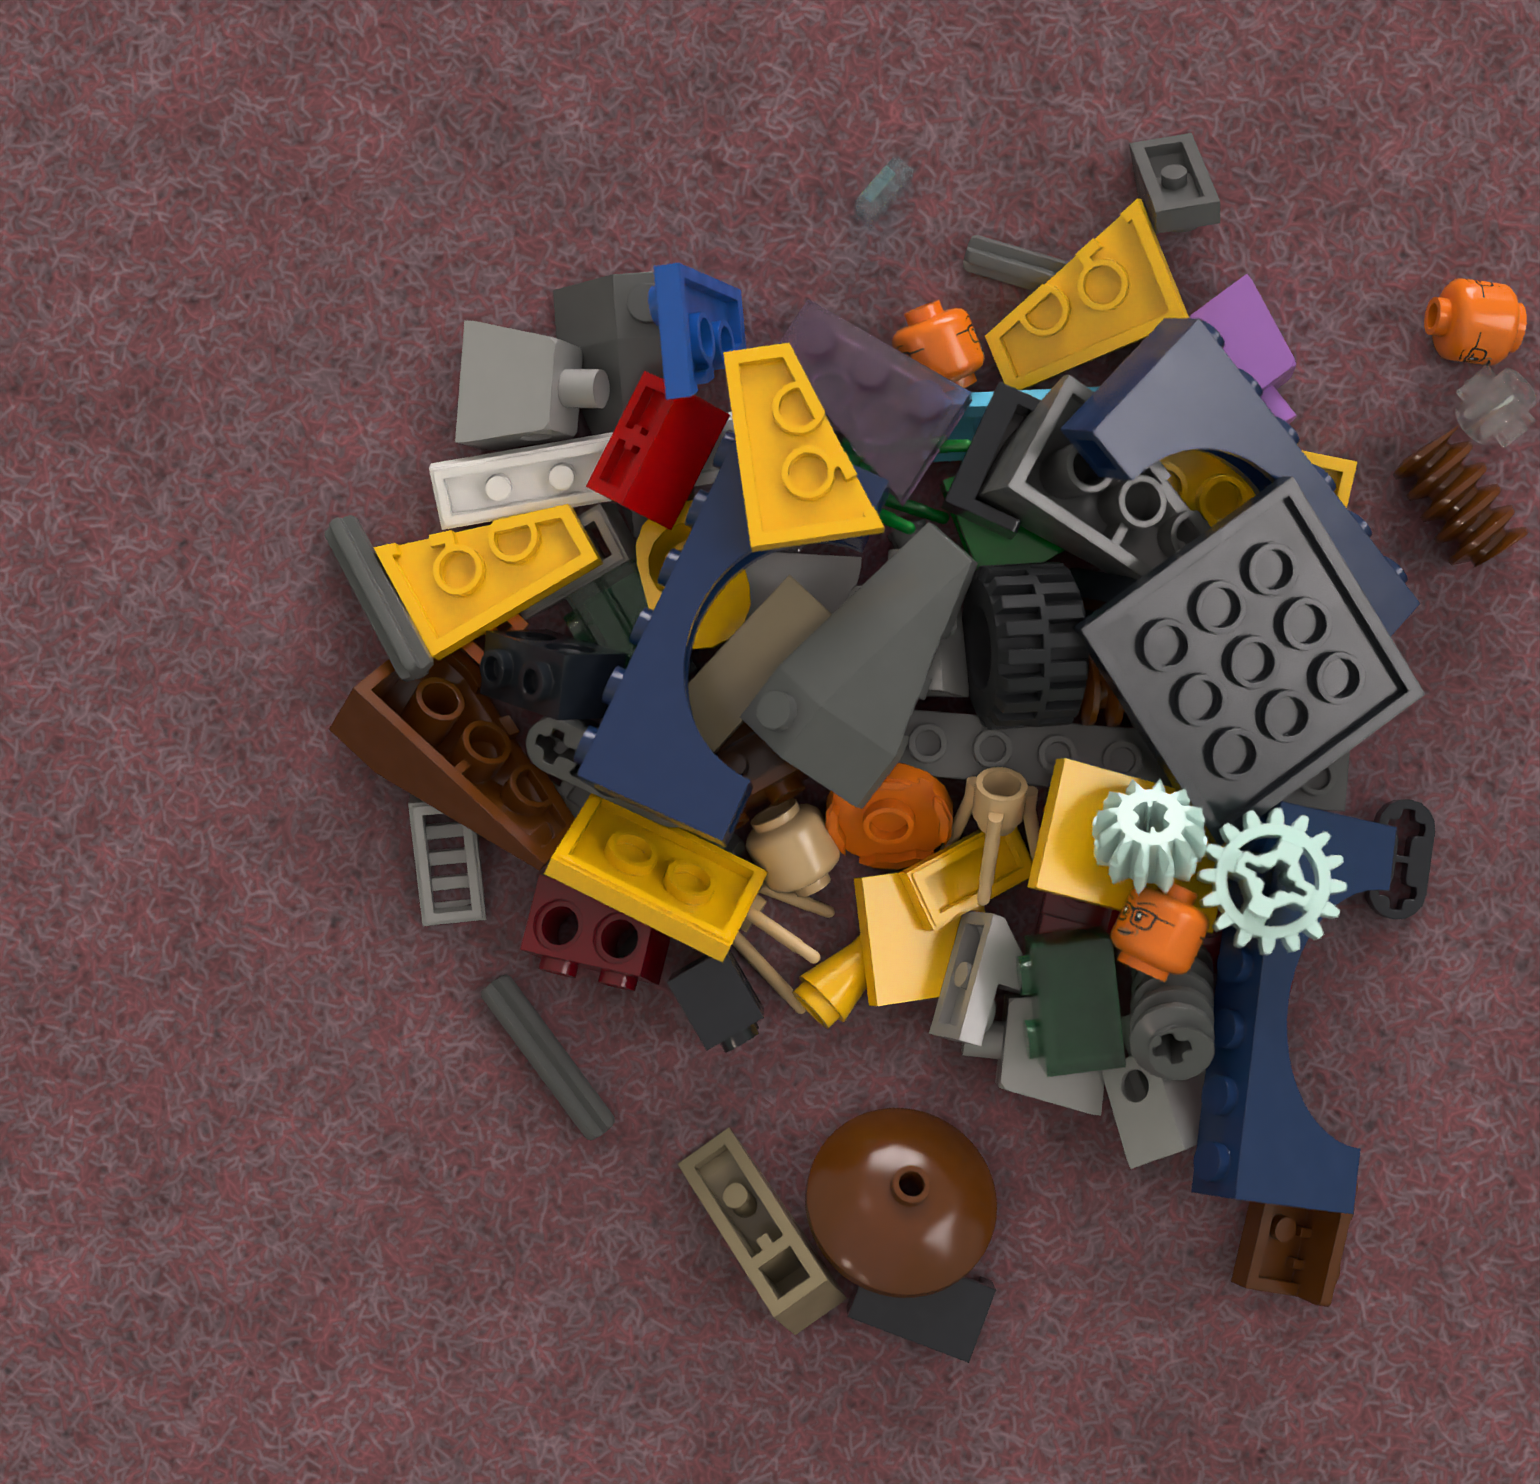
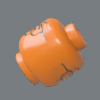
(1475, 321)
(942, 342)
(1160, 931)

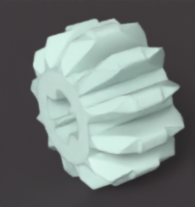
(1149, 836)

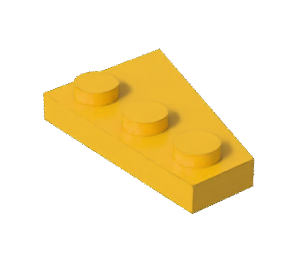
(1091, 307)
(790, 461)

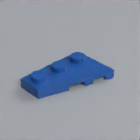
(696, 325)

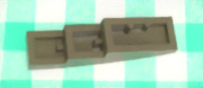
(749, 658)

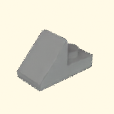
(978, 965)

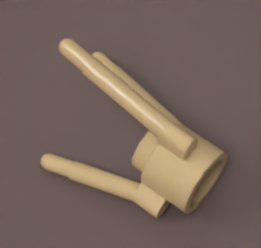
(998, 804)
(780, 934)

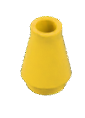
(833, 985)

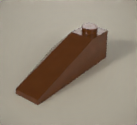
(455, 755)

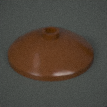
(879, 1233)

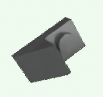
(1174, 184)

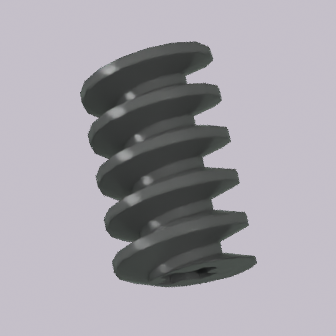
(1174, 1020)

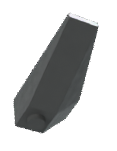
(616, 334)
(1059, 497)
(854, 682)

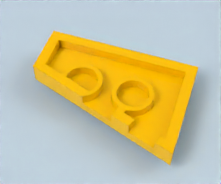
(486, 574)

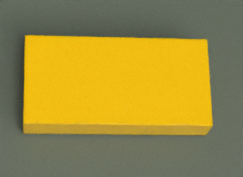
(948, 880)

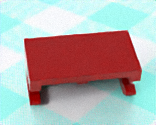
(657, 451)

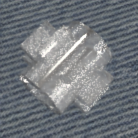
(1495, 406)

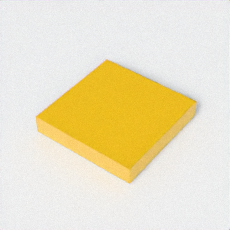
(897, 952)

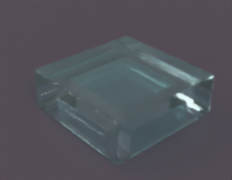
(883, 192)

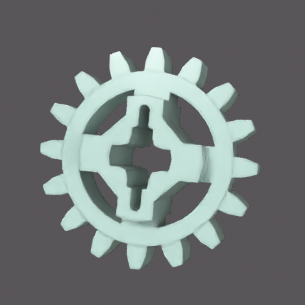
(1284, 855)

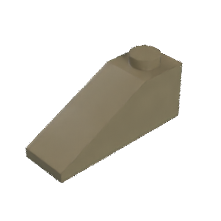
(762, 1233)

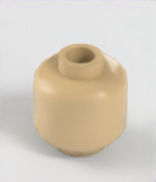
(792, 848)

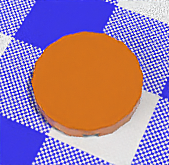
(899, 822)

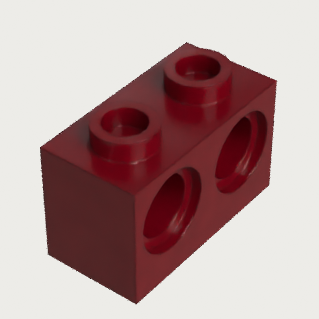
(595, 941)

